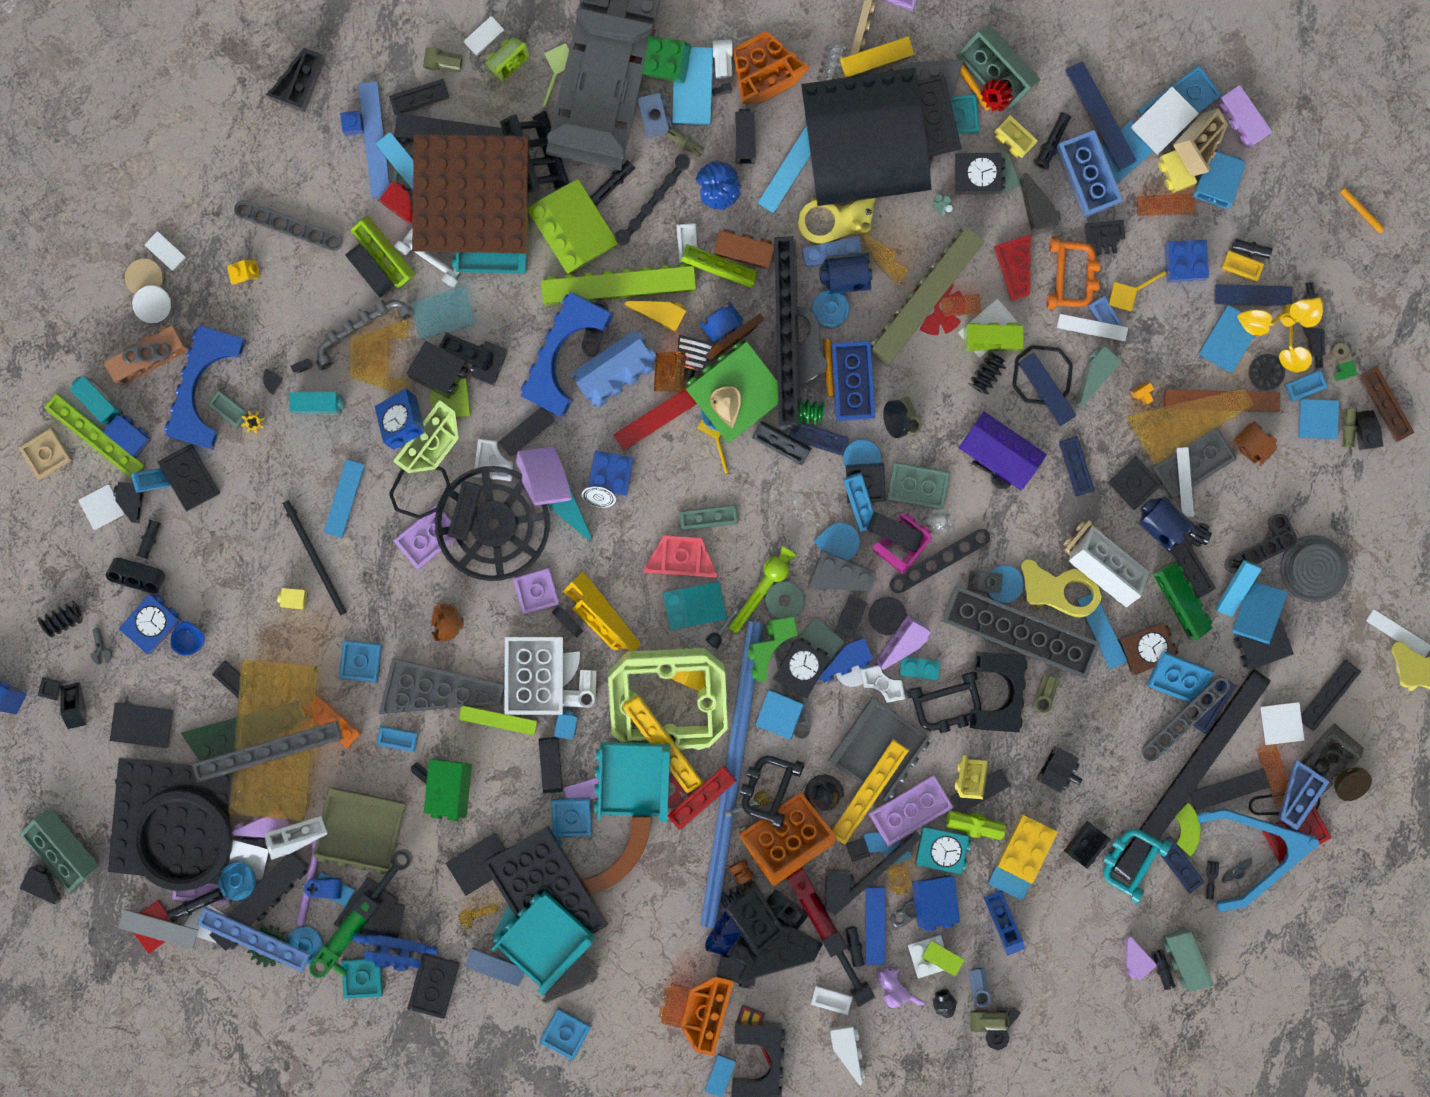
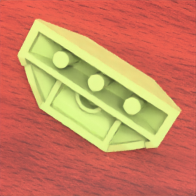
(433, 445)

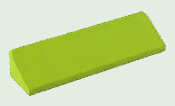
(383, 252)
(498, 720)

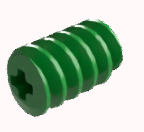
(811, 411)

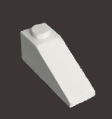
(293, 837)

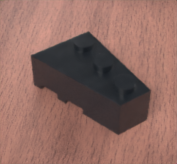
(298, 82)

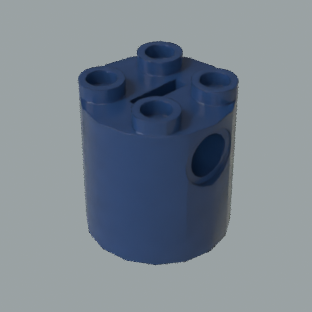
(846, 273)
(1165, 522)

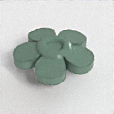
(942, 204)

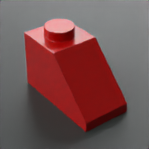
(397, 201)

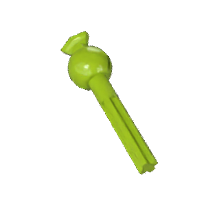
(775, 570)

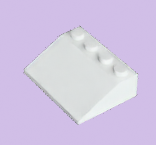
(534, 675)

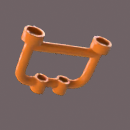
(1091, 283)

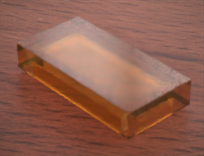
(960, 305)

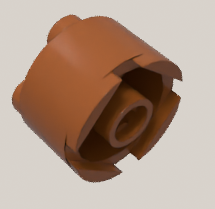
(1255, 443)

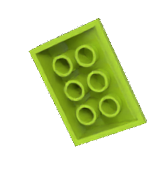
(572, 226)

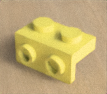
(1015, 137)
(971, 778)

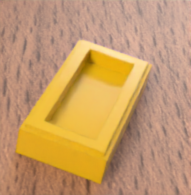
(1242, 266)

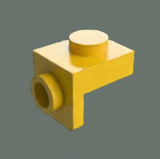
(243, 271)

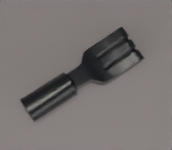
(1212, 873)

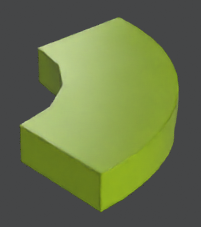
(1189, 829)

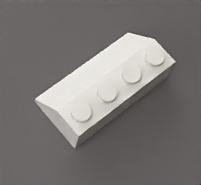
(1109, 567)

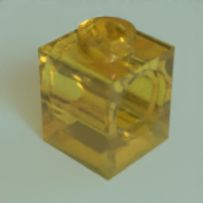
(900, 870)

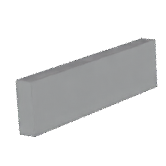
(158, 928)

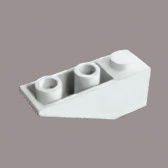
(844, 1045)

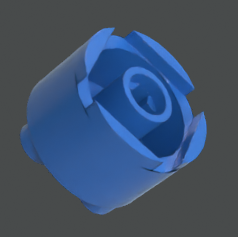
(722, 322)

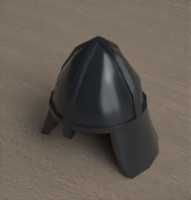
(824, 792)

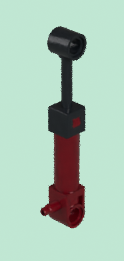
(827, 931)

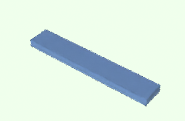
(373, 133)
(253, 939)

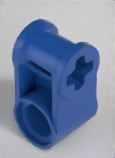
(327, 888)

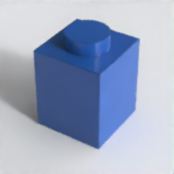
(352, 123)

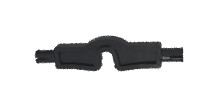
(1315, 336)

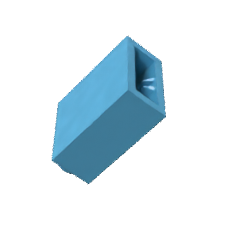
(1221, 182)

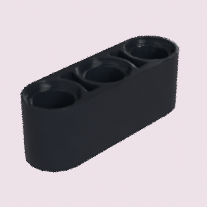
(369, 270)
(592, 337)
(895, 531)
(135, 575)
(550, 765)

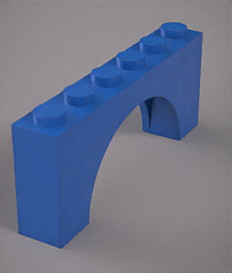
(206, 349)
(542, 384)

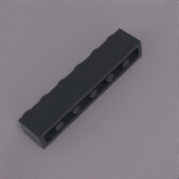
(412, 125)
(266, 894)

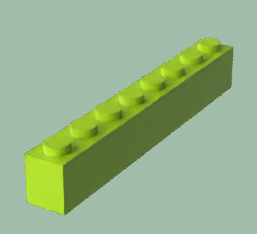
(620, 285)

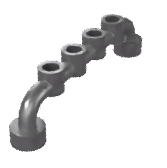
(350, 328)

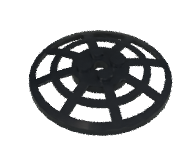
(498, 536)

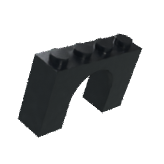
(1008, 716)
(769, 1037)

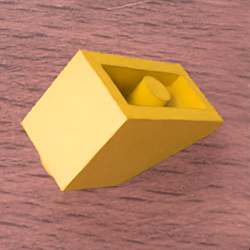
(693, 679)

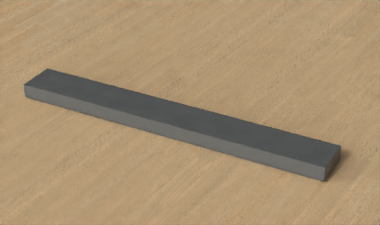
(267, 751)

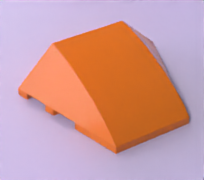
(765, 68)

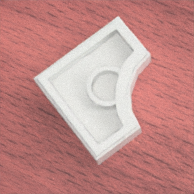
(489, 455)

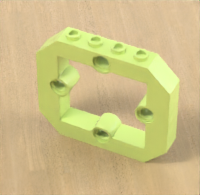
(679, 660)

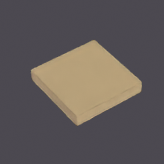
(45, 454)

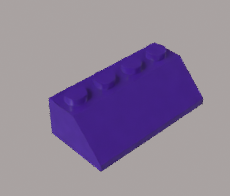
(1002, 451)

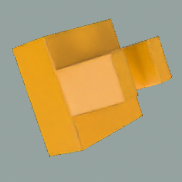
(1143, 392)

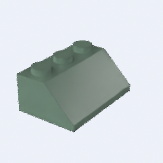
(1187, 960)

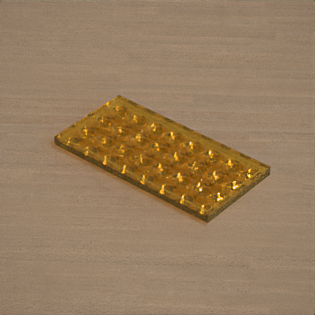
(273, 704)

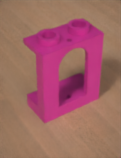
(902, 566)

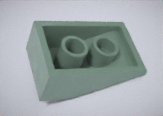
(1097, 370)

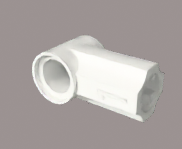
(722, 53)

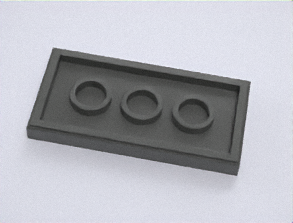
(1205, 456)

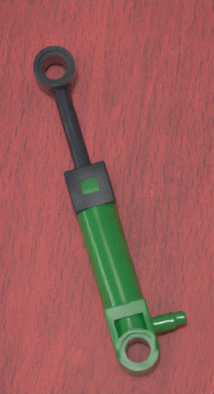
(354, 921)

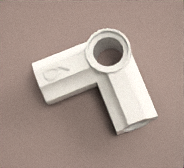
(587, 685)

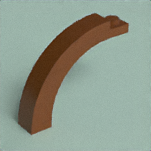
(637, 842)

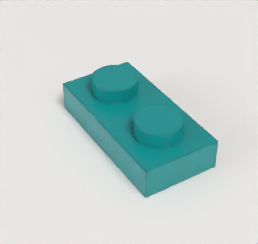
(919, 668)

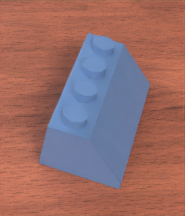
(1089, 173)

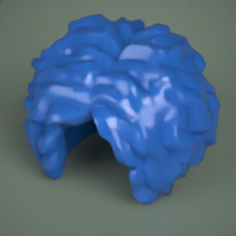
(719, 185)

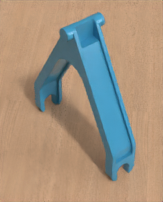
(1297, 846)

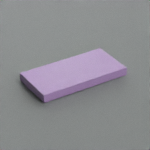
(910, 810)

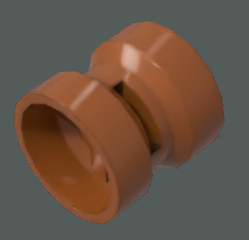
(745, 875)

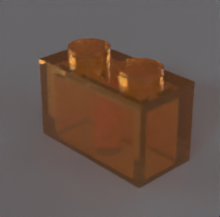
(675, 1005)

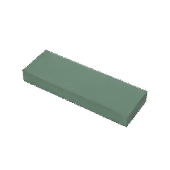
(708, 517)

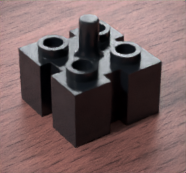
(1059, 770)

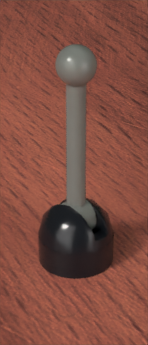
(714, 639)

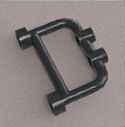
(944, 725)
(754, 775)

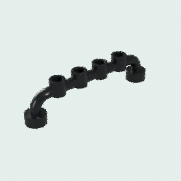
(622, 236)

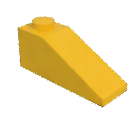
(663, 313)

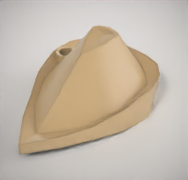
(727, 403)

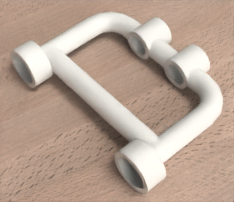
(450, 274)

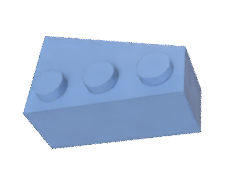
(1300, 795)

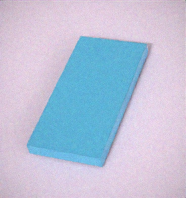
(693, 97)

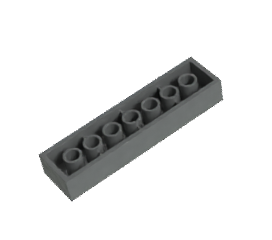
(1020, 632)

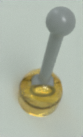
(760, 799)

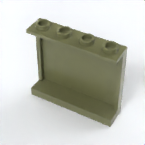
(359, 830)

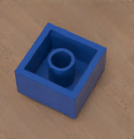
(1186, 261)
(611, 472)

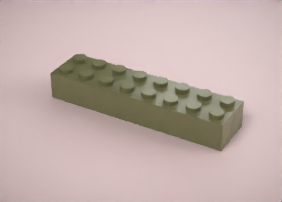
(926, 297)

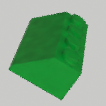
(1182, 600)

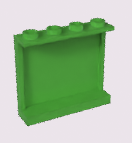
(749, 375)

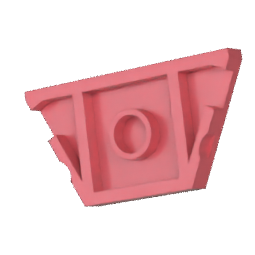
(681, 557)

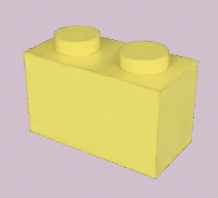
(1176, 173)

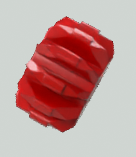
(997, 94)

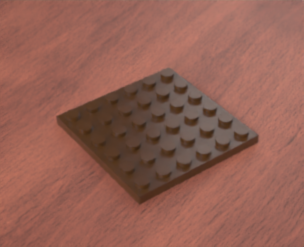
(470, 194)

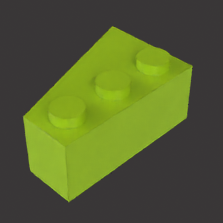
(993, 337)

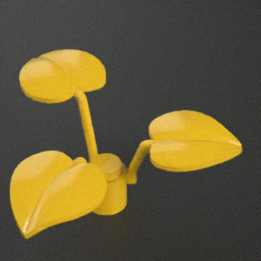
(1306, 311)

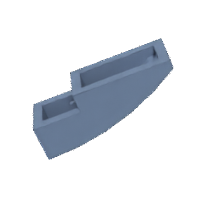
(494, 966)

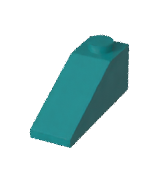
(572, 515)

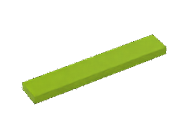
(93, 435)

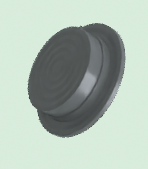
(1314, 569)

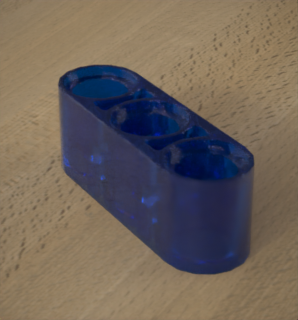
(722, 936)

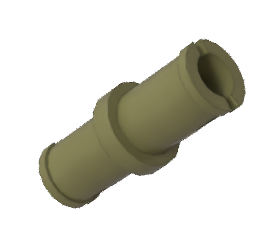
(685, 142)
(1349, 427)

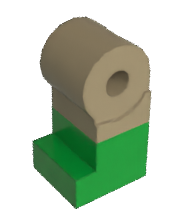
(1343, 360)

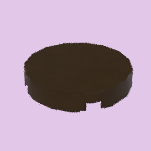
(1353, 784)

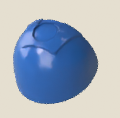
(186, 638)

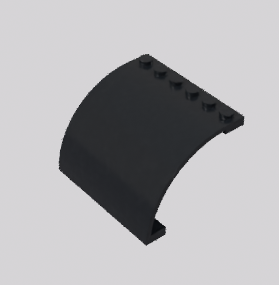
(866, 136)

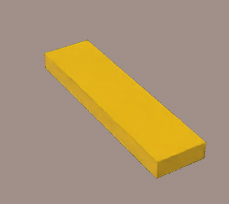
(877, 56)

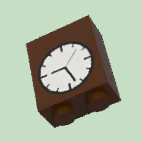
(1145, 647)

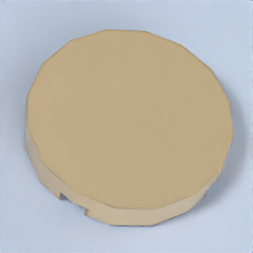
(143, 273)

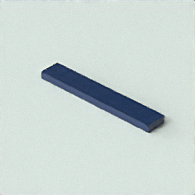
(1100, 115)

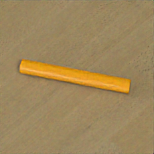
(973, 85)
(1362, 210)
(829, 373)

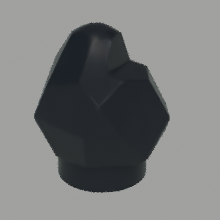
(944, 1003)

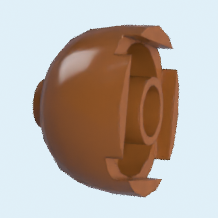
(446, 622)

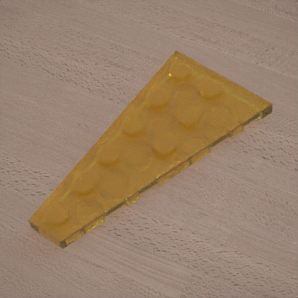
(1182, 423)

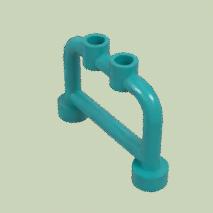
(1111, 859)

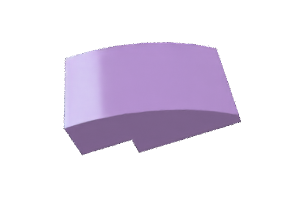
(543, 475)

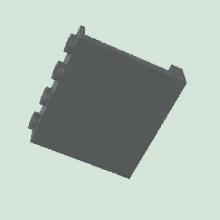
(871, 737)

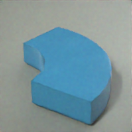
(876, 844)

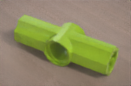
(975, 825)

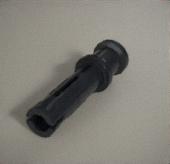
(1049, 148)

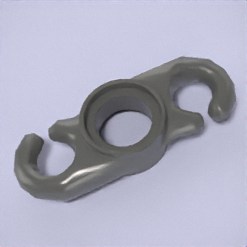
(138, 356)
(906, 917)

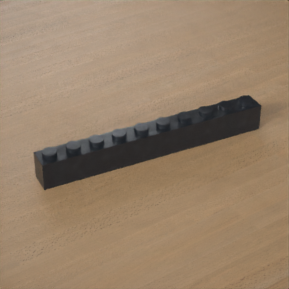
(787, 333)

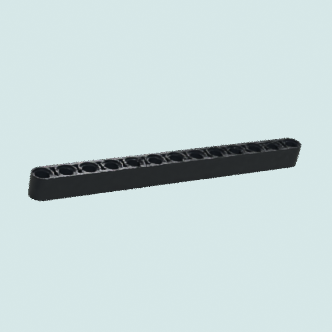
(1192, 772)

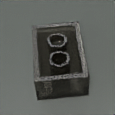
(1039, 208)
(1333, 754)
(576, 977)

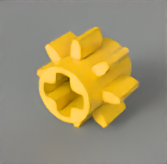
(250, 416)

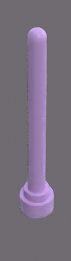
(305, 899)

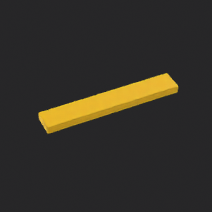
(655, 733)
(869, 791)

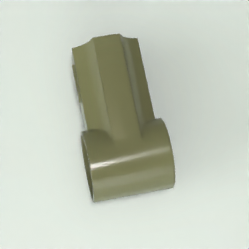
(437, 59)
(911, 415)
(1046, 692)
(983, 1021)

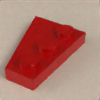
(1015, 266)

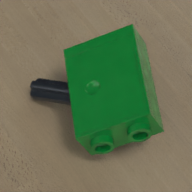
(446, 788)

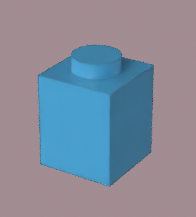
(566, 725)

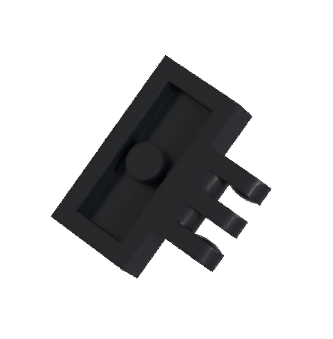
(1105, 234)

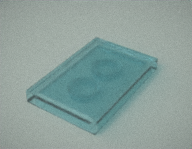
(442, 313)

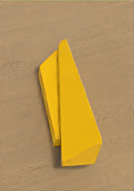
(599, 614)

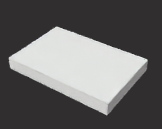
(1164, 120)

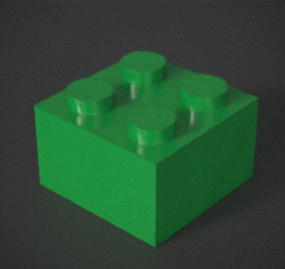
(666, 59)

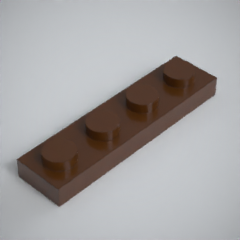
(1386, 403)

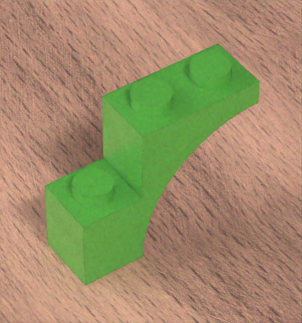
(760, 652)

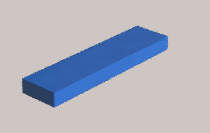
(875, 926)

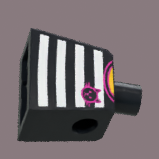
(695, 354)

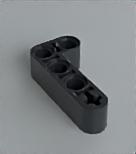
(1259, 548)

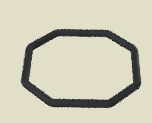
(1041, 348)
(424, 514)

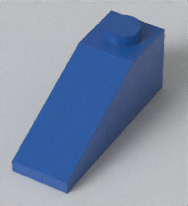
(1004, 923)

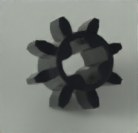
(1200, 535)

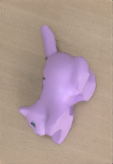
(896, 993)

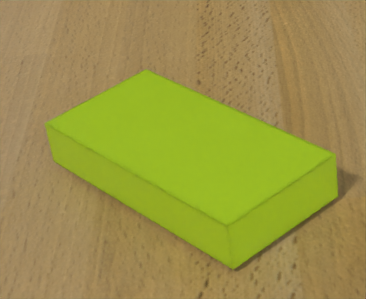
(943, 958)

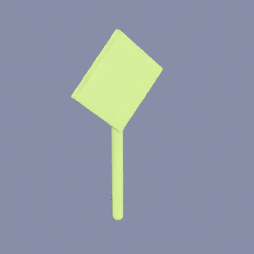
(557, 60)

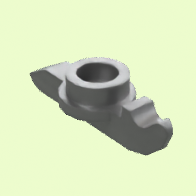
(1238, 871)

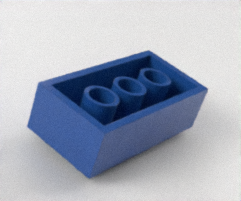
(853, 381)

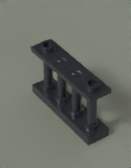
(558, 176)

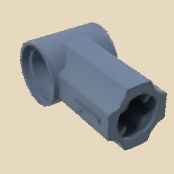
(979, 985)

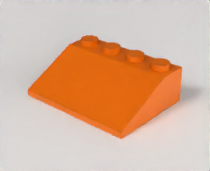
(791, 847)

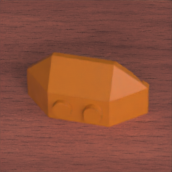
(705, 1014)

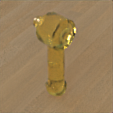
(467, 917)

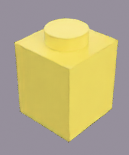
(292, 598)

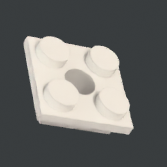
(923, 967)

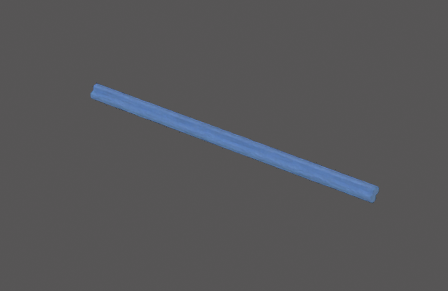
(729, 797)

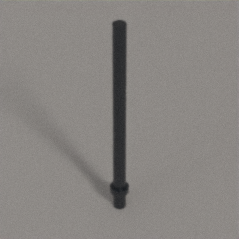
(292, 514)

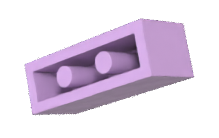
(1244, 117)

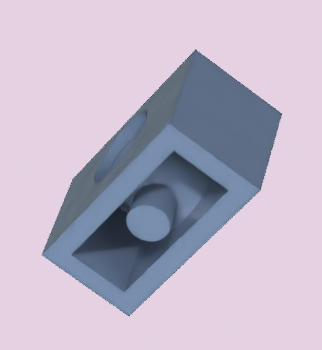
(654, 103)

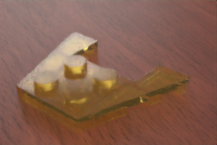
(370, 357)

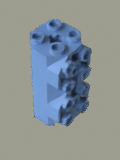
(614, 368)

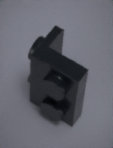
(1087, 845)

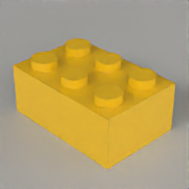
(1026, 848)

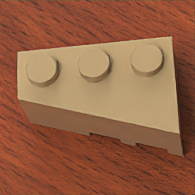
(1200, 140)

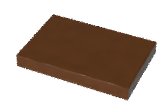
(735, 336)

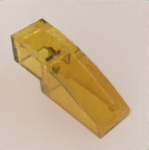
(884, 259)

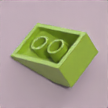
(507, 58)

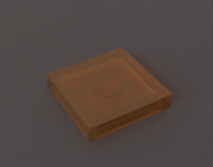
(669, 371)

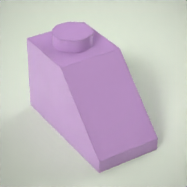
(1136, 960)

